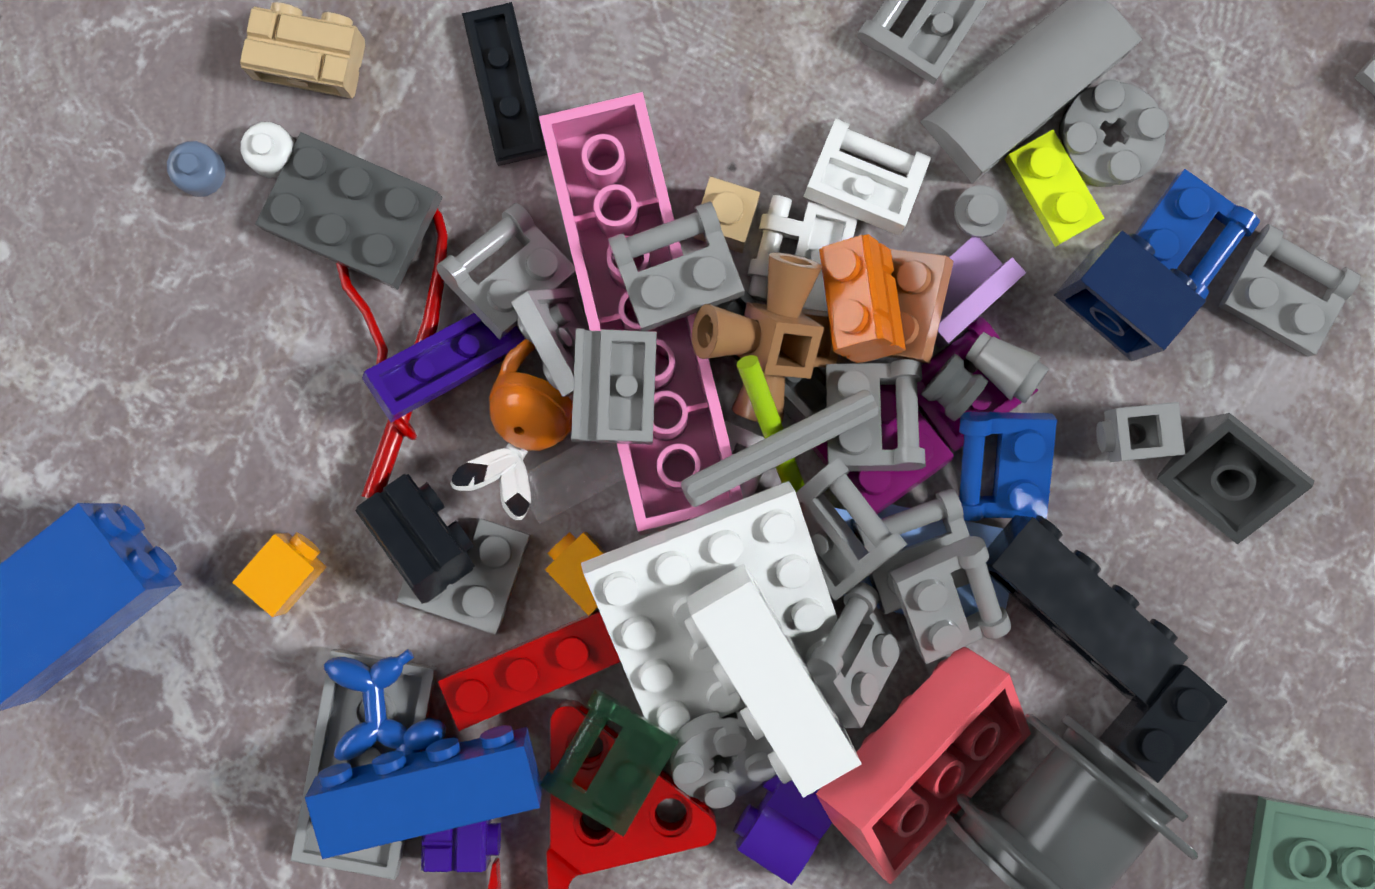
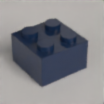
(1131, 296)

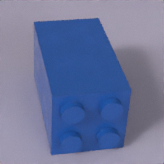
(74, 595)

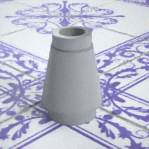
(1007, 366)

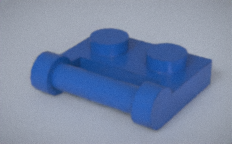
(1182, 218)
(1021, 464)

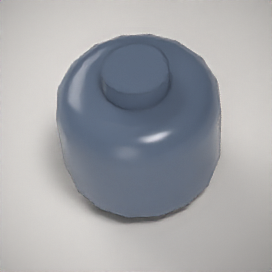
(196, 168)

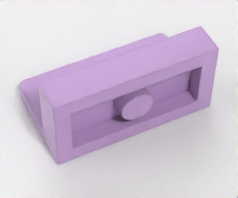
(974, 285)

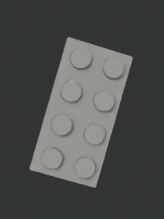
(339, 711)

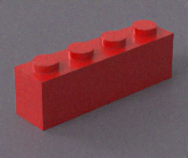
(528, 670)

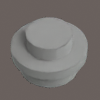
(980, 211)

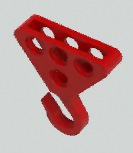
(581, 850)

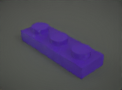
(437, 365)

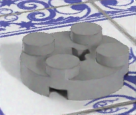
(1141, 125)
(725, 778)

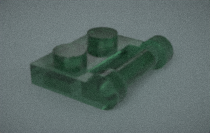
(625, 772)

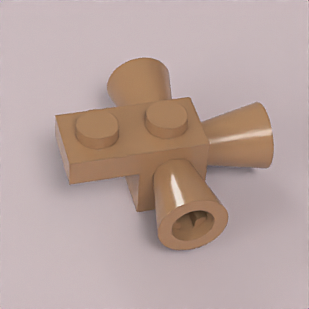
(779, 333)

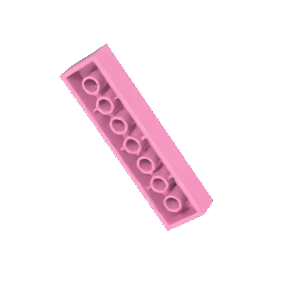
(611, 186)

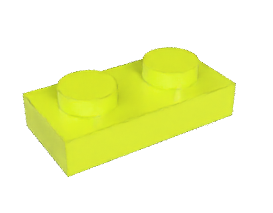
(1054, 188)

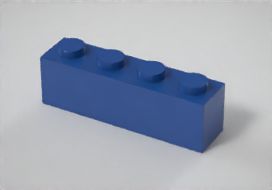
(424, 791)

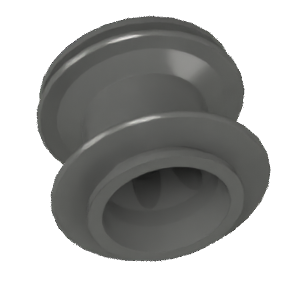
(1071, 820)

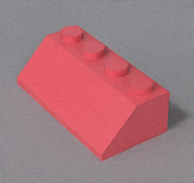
(928, 752)

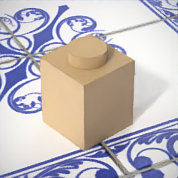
(734, 209)

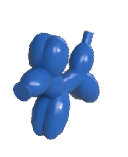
(390, 733)

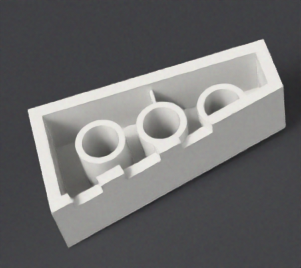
(771, 680)

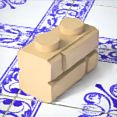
(303, 50)

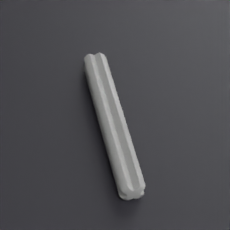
(779, 448)

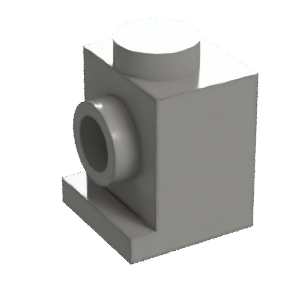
(1158, 429)

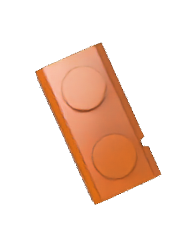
(862, 299)

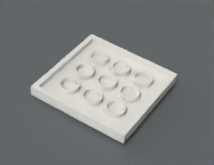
(646, 587)

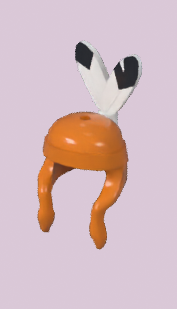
(528, 417)

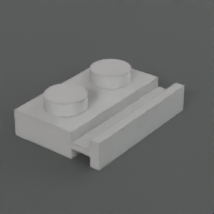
(614, 386)

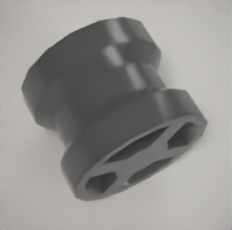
(954, 387)

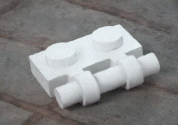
(819, 228)

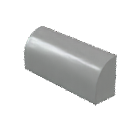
(1030, 83)

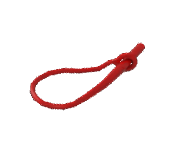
(396, 430)

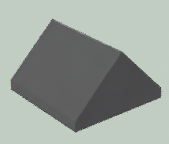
(1233, 476)

